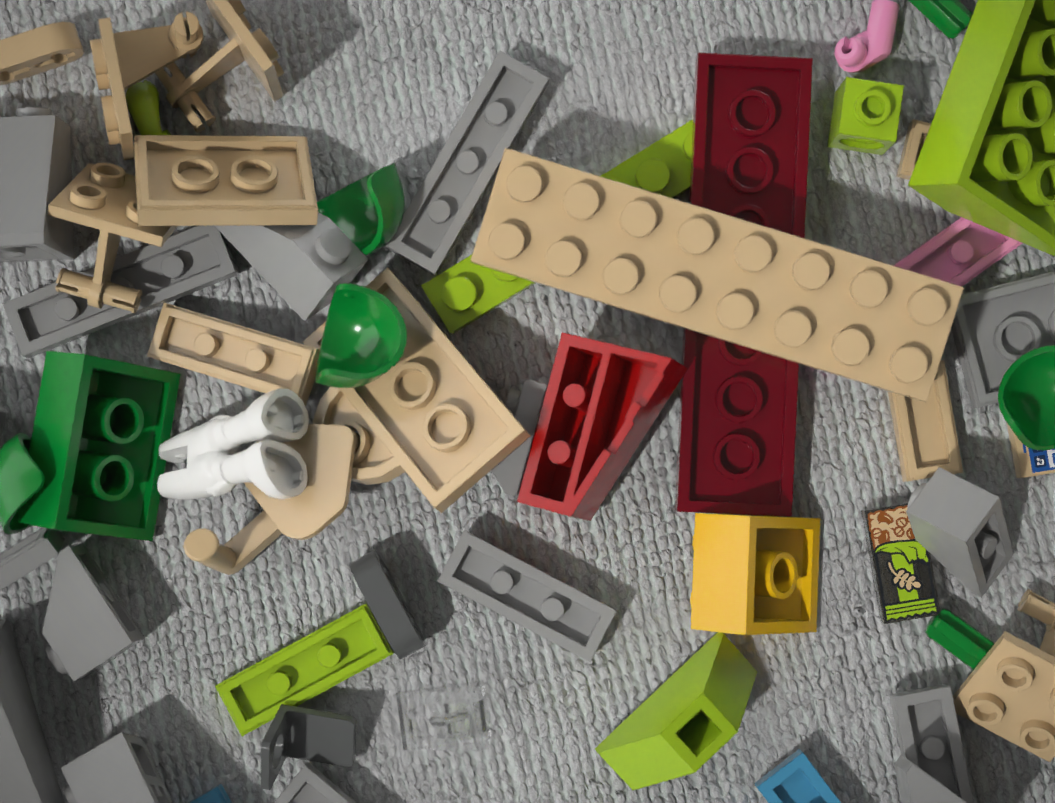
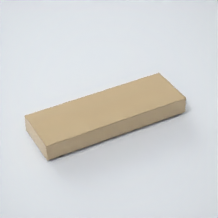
(233, 352)

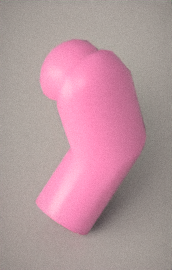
(872, 44)

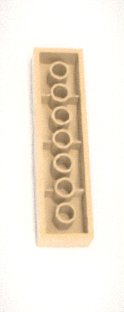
(716, 275)

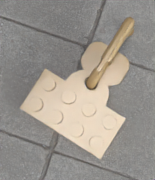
(418, 418)

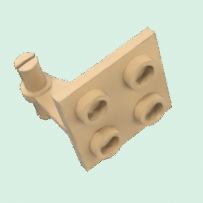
(243, 46)
(130, 57)
(104, 200)
(1015, 686)

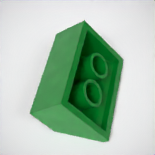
(100, 445)

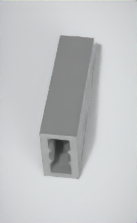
(24, 757)

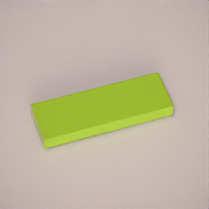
(304, 668)

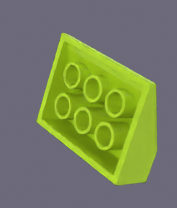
(995, 125)

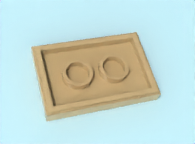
(224, 180)

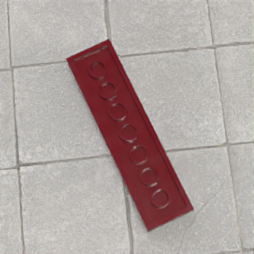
(734, 399)

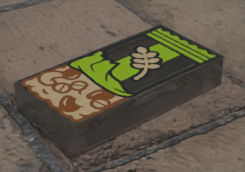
(899, 566)

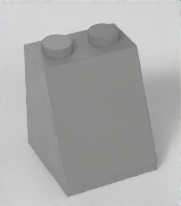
(32, 173)

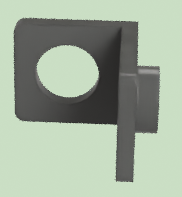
(306, 736)

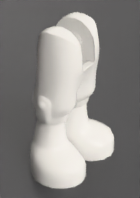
(212, 449)

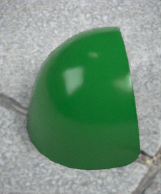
(368, 209)
(360, 338)
(1028, 398)
(18, 481)

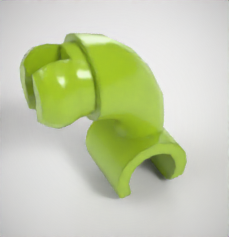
(143, 106)

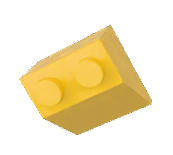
(755, 574)

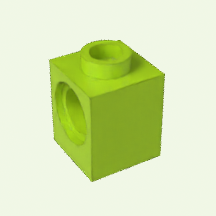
(865, 116)

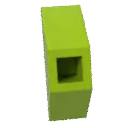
(683, 718)

